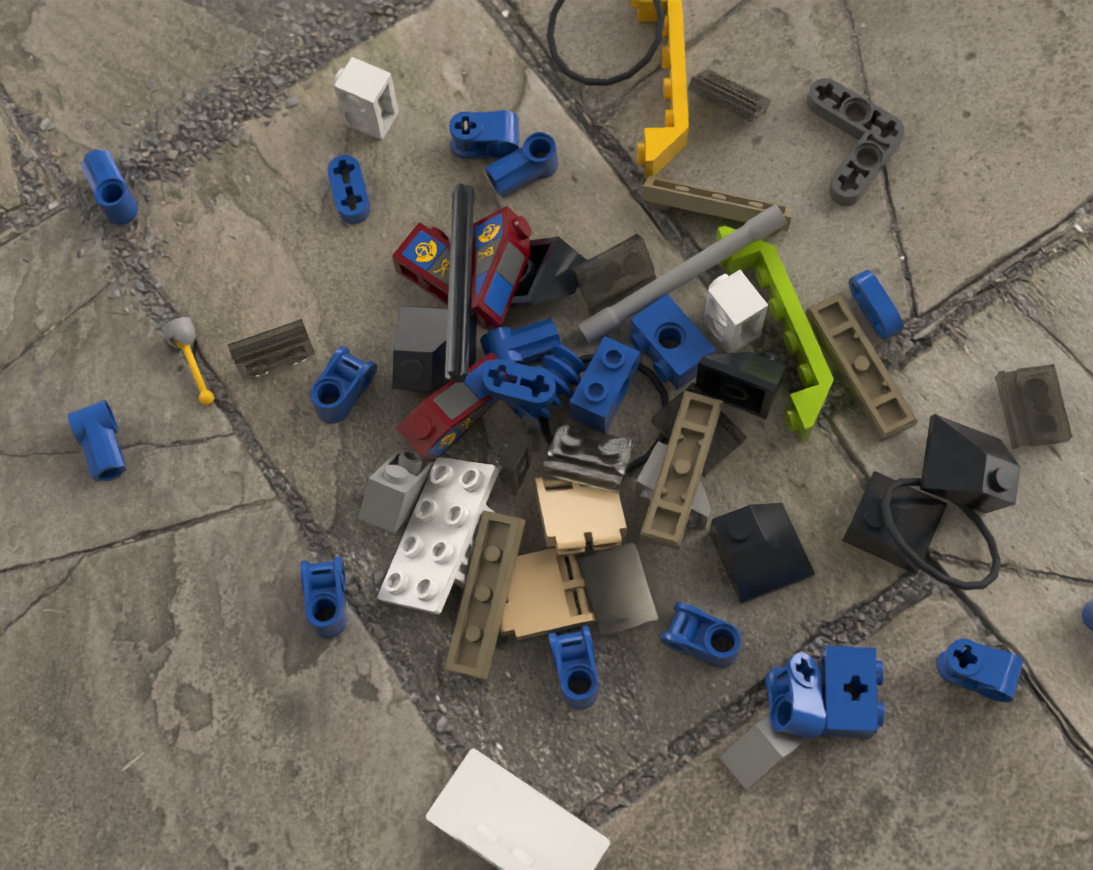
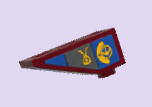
(426, 262)
(498, 262)
(449, 412)

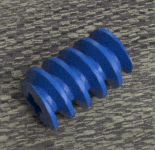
(565, 369)

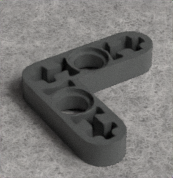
(869, 140)

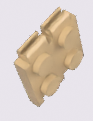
(579, 516)
(543, 596)

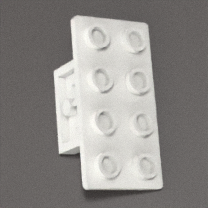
(439, 536)
(512, 821)

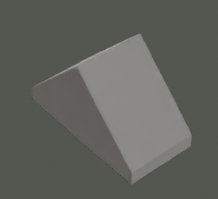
(759, 752)

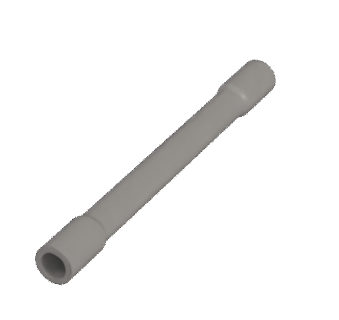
(750, 232)

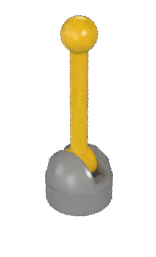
(180, 335)

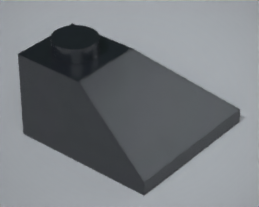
(547, 273)
(421, 348)
(742, 380)
(968, 467)
(912, 512)
(759, 550)

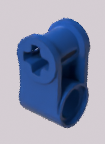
(487, 134)
(344, 378)
(325, 588)
(699, 634)
(574, 660)
(986, 669)
(796, 701)

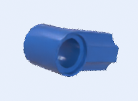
(521, 166)
(109, 186)
(522, 343)
(95, 432)

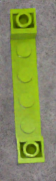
(805, 405)

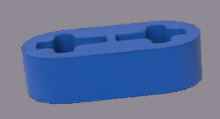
(341, 190)
(875, 304)
(516, 392)

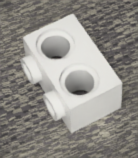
(366, 98)
(734, 311)

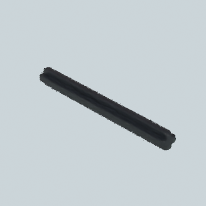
(459, 284)

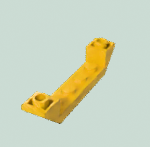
(666, 142)

